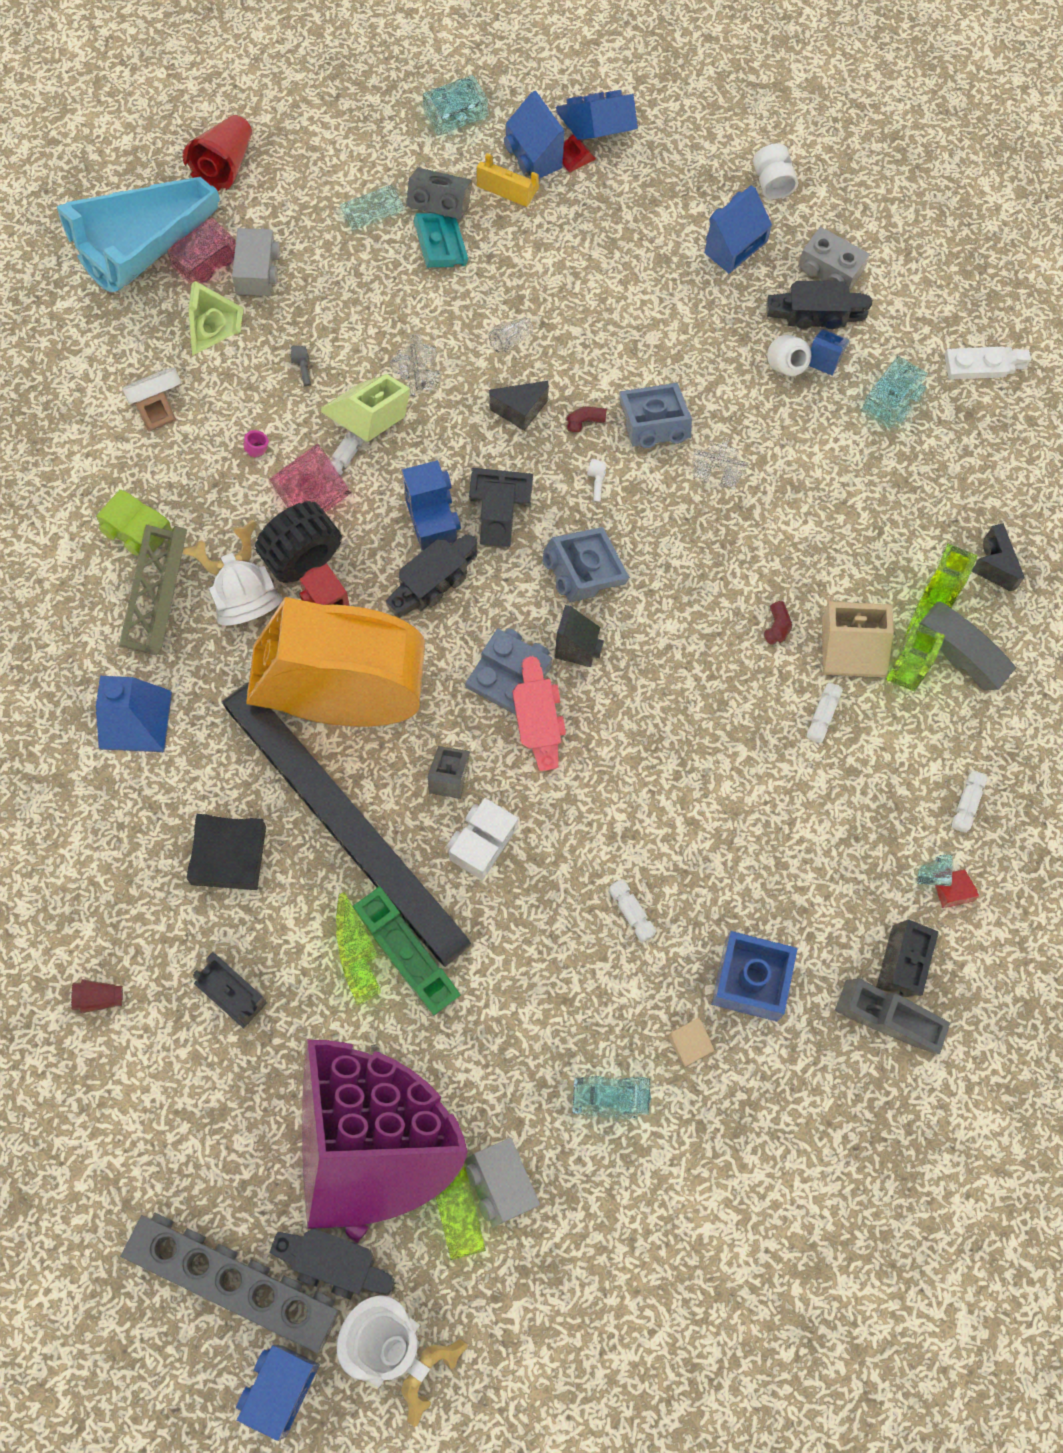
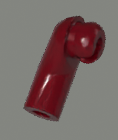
(782, 624)

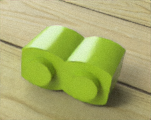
(126, 519)

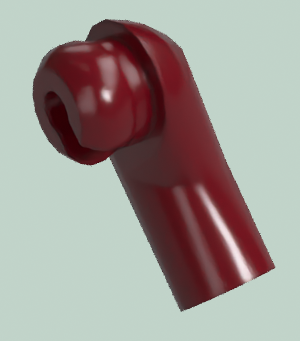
(585, 414)

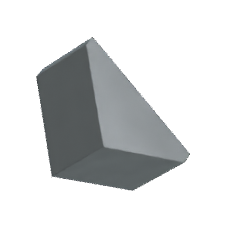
(448, 772)

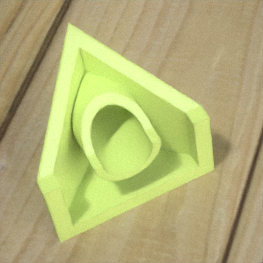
(211, 317)

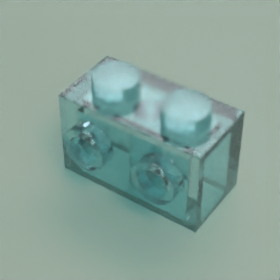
(455, 105)
(894, 393)

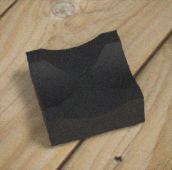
(226, 852)

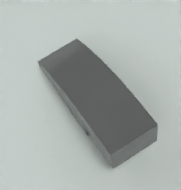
(969, 647)
(892, 1015)

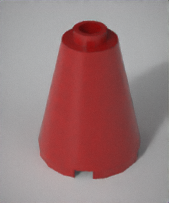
(219, 152)

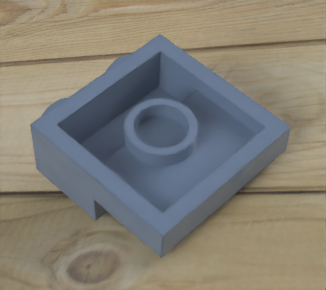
(656, 415)
(584, 564)
(501, 667)

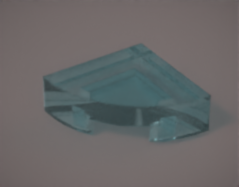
(937, 872)

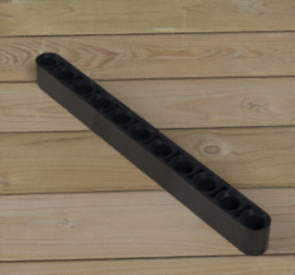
(349, 827)

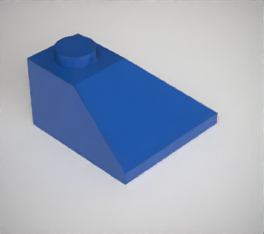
(132, 714)

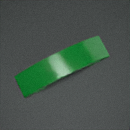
(406, 951)

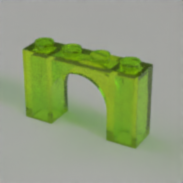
(919, 643)

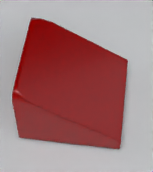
(576, 154)
(960, 892)

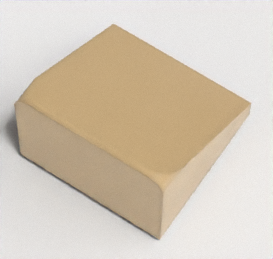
(691, 1042)

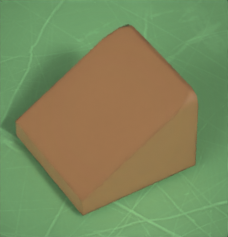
(155, 411)

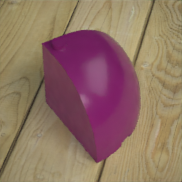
(371, 1137)

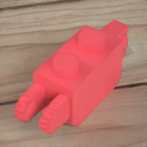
(537, 714)

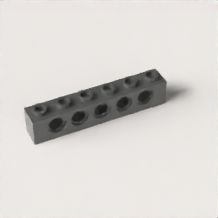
(144, 1251)

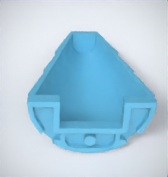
(135, 227)

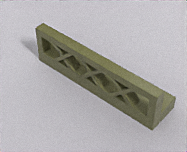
(165, 591)

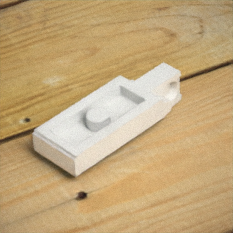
(984, 362)

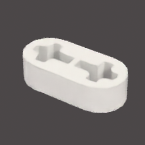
(151, 385)

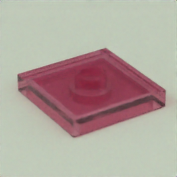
(311, 479)

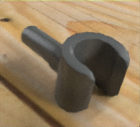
(300, 355)

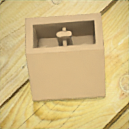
(857, 639)

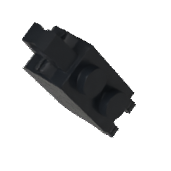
(819, 305)
(432, 574)
(333, 1261)

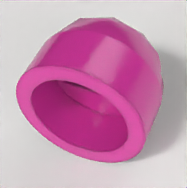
(251, 442)

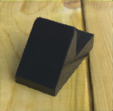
(497, 513)
(1001, 561)

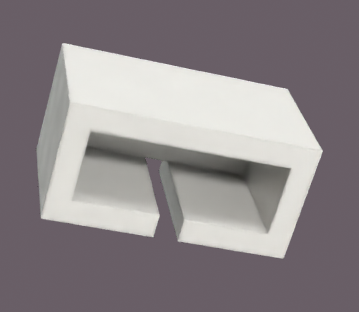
(483, 838)

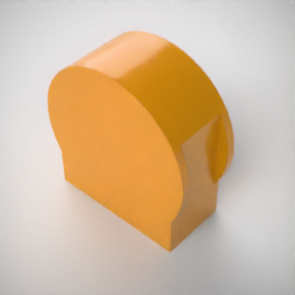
(337, 665)

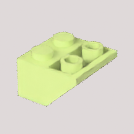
(370, 406)

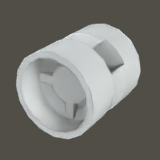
(775, 171)

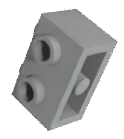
(833, 258)
(255, 261)
(501, 1182)

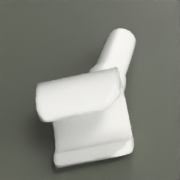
(597, 470)

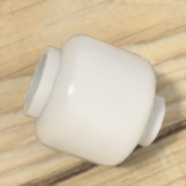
(789, 355)

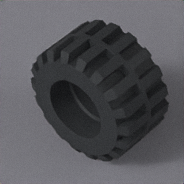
(298, 541)

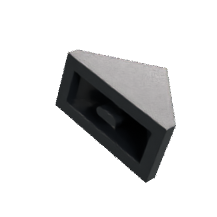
(520, 402)

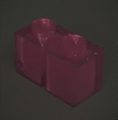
(202, 252)

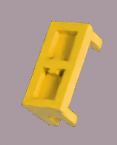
(506, 183)

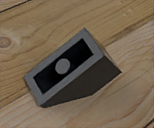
(577, 638)

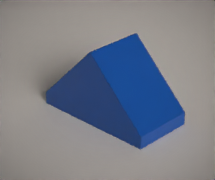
(827, 351)

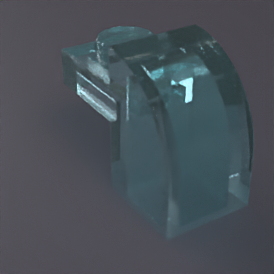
(611, 1097)

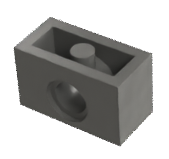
(438, 193)

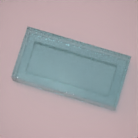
(372, 207)

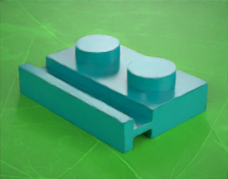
(440, 240)

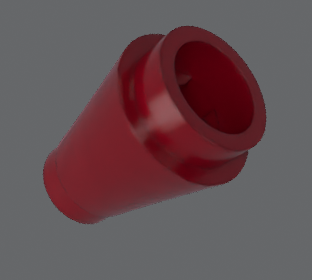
(95, 996)

